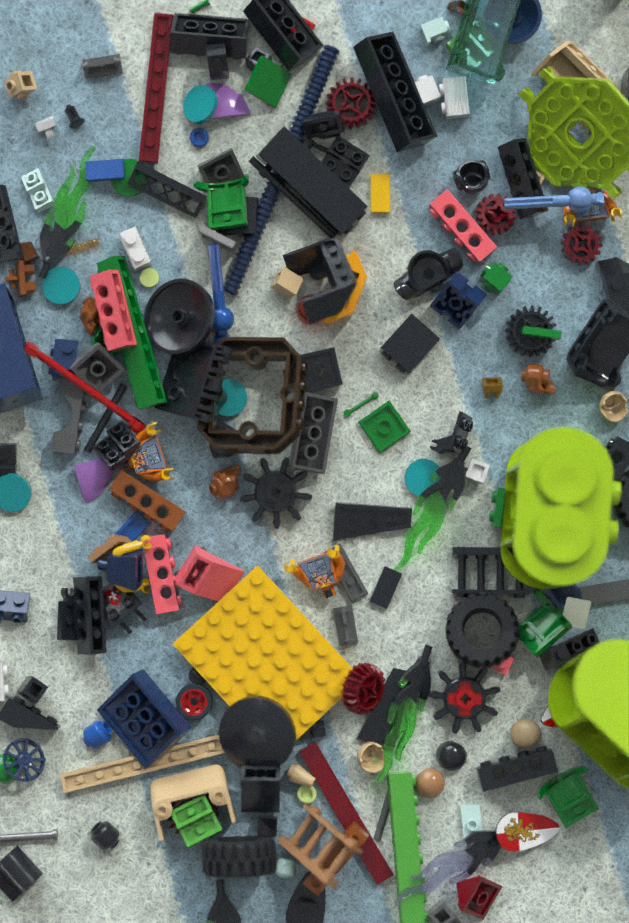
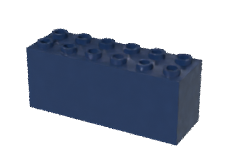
(17, 373)

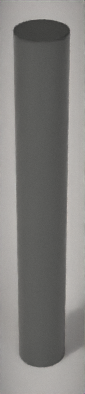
(382, 819)

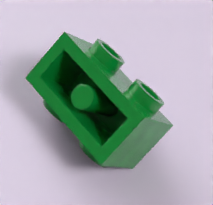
(495, 278)

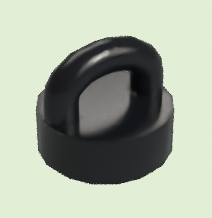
(195, 677)

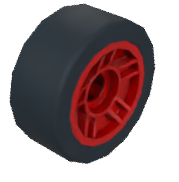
(198, 711)

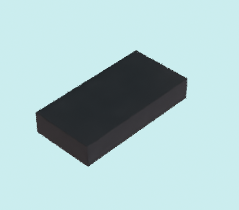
(385, 587)

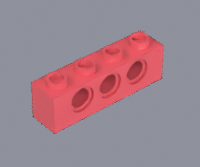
(448, 201)
(120, 316)
(162, 604)

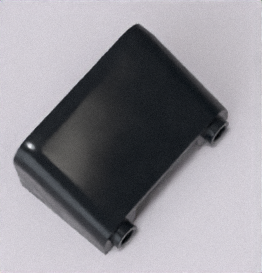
(602, 346)

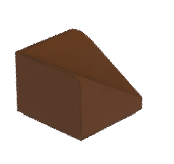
(29, 252)

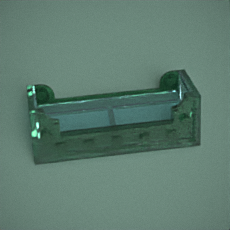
(482, 39)

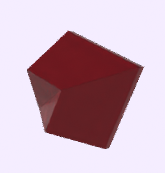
(477, 895)

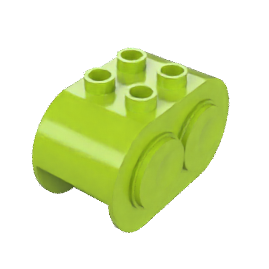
(558, 508)
(592, 705)

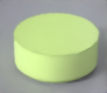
(149, 277)
(306, 794)

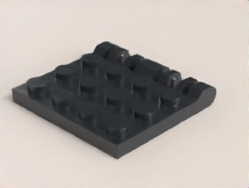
(191, 378)

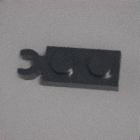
(66, 616)

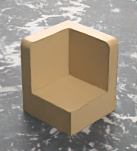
(286, 282)

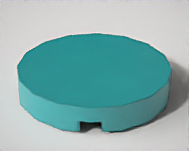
(200, 104)
(61, 285)
(236, 398)
(418, 475)
(14, 492)

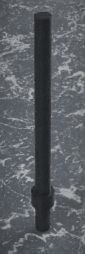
(265, 172)

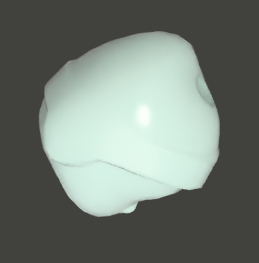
(285, 868)

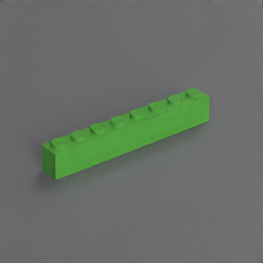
(406, 844)

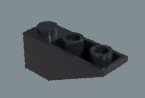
(566, 650)
(21, 716)

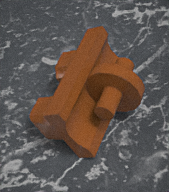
(21, 270)

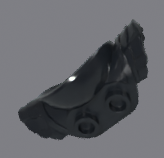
(444, 265)

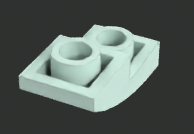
(38, 190)

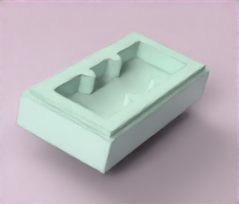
(471, 819)

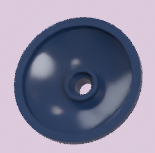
(528, 21)

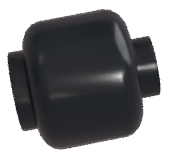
(105, 835)

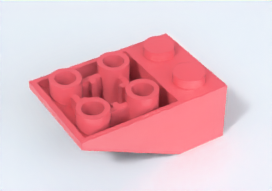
(207, 575)

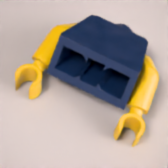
(125, 566)

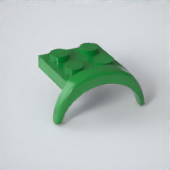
(226, 203)
(543, 626)
(569, 795)

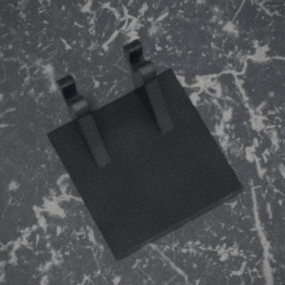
(458, 439)
(117, 618)

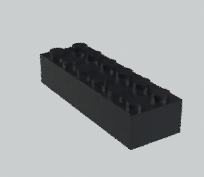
(395, 91)

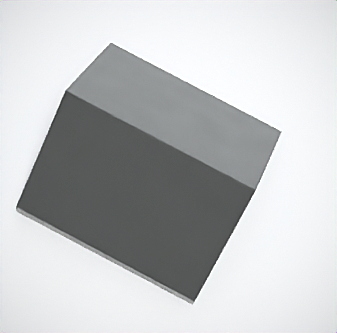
(221, 168)
(97, 367)

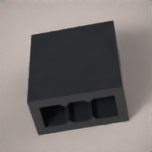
(409, 344)
(260, 789)

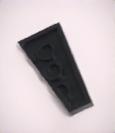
(9, 241)
(364, 519)
(376, 725)

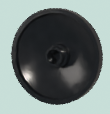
(179, 316)
(257, 732)

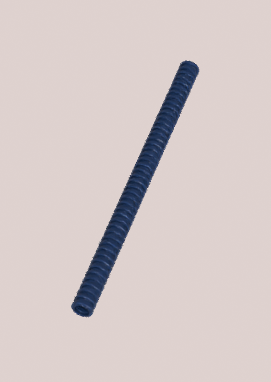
(271, 192)

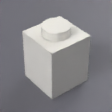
(427, 89)

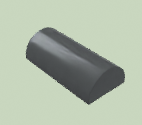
(312, 446)

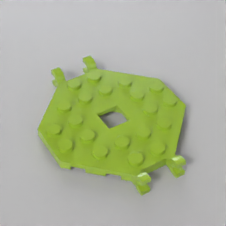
(558, 110)

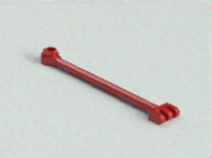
(136, 424)

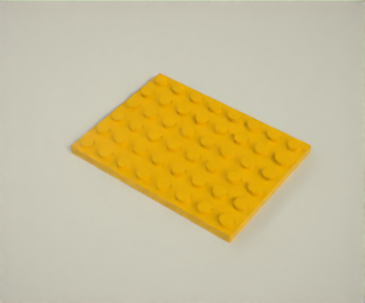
(267, 648)

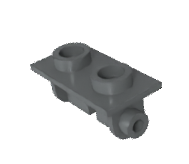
(102, 66)
(345, 625)

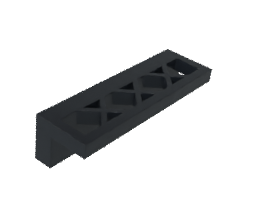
(170, 183)

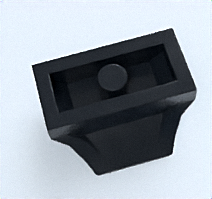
(323, 125)

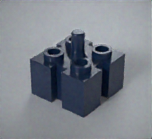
(458, 300)

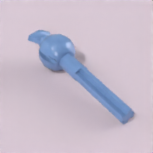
(578, 199)

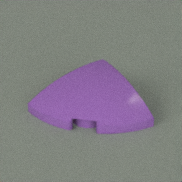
(229, 102)
(92, 478)

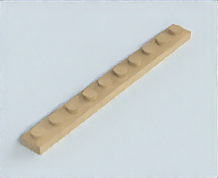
(131, 766)

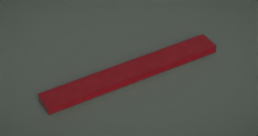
(155, 89)
(344, 809)

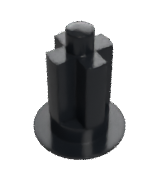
(75, 120)

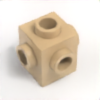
(20, 84)

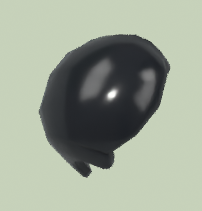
(451, 755)

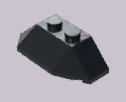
(615, 280)

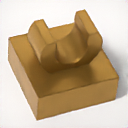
(492, 385)

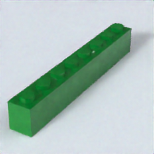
(138, 358)

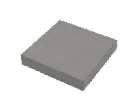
(215, 237)

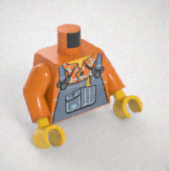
(596, 211)
(148, 458)
(319, 571)

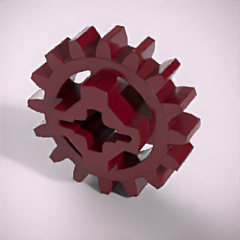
(489, 218)
(587, 238)

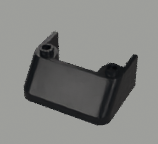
(323, 261)

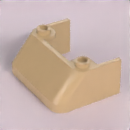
(572, 62)
(187, 784)

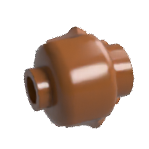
(89, 315)
(537, 380)
(225, 482)

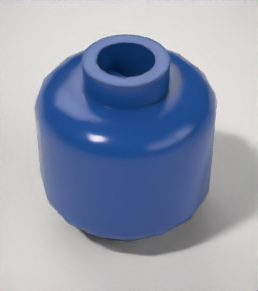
(97, 734)

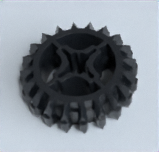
(517, 340)

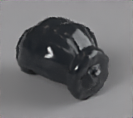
(472, 176)

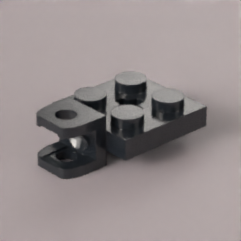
(331, 376)

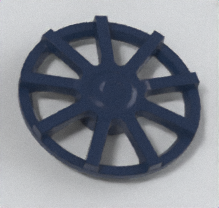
(24, 760)

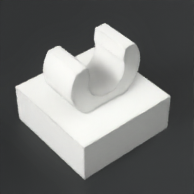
(46, 125)
(477, 470)

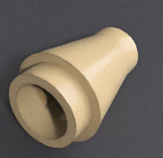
(300, 776)

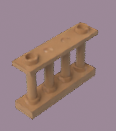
(303, 854)

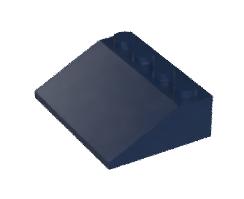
(144, 718)

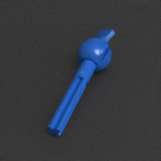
(223, 316)

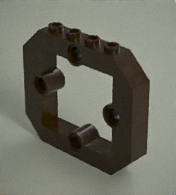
(291, 422)

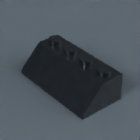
(275, 23)
(193, 32)

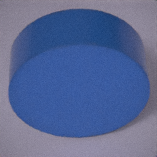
(199, 137)

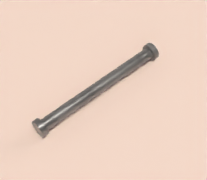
(30, 836)

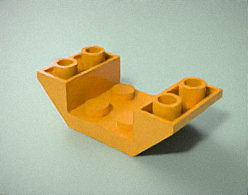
(350, 306)

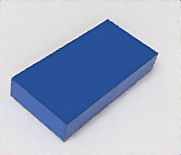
(105, 170)
(133, 526)

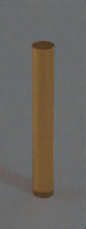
(82, 246)

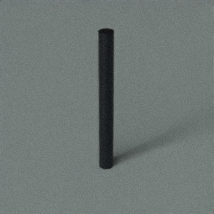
(105, 418)

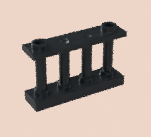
(481, 554)

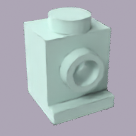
(434, 30)

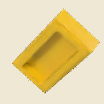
(380, 193)

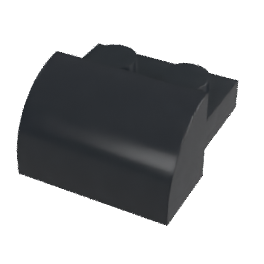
(17, 873)

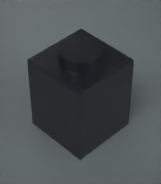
(32, 689)

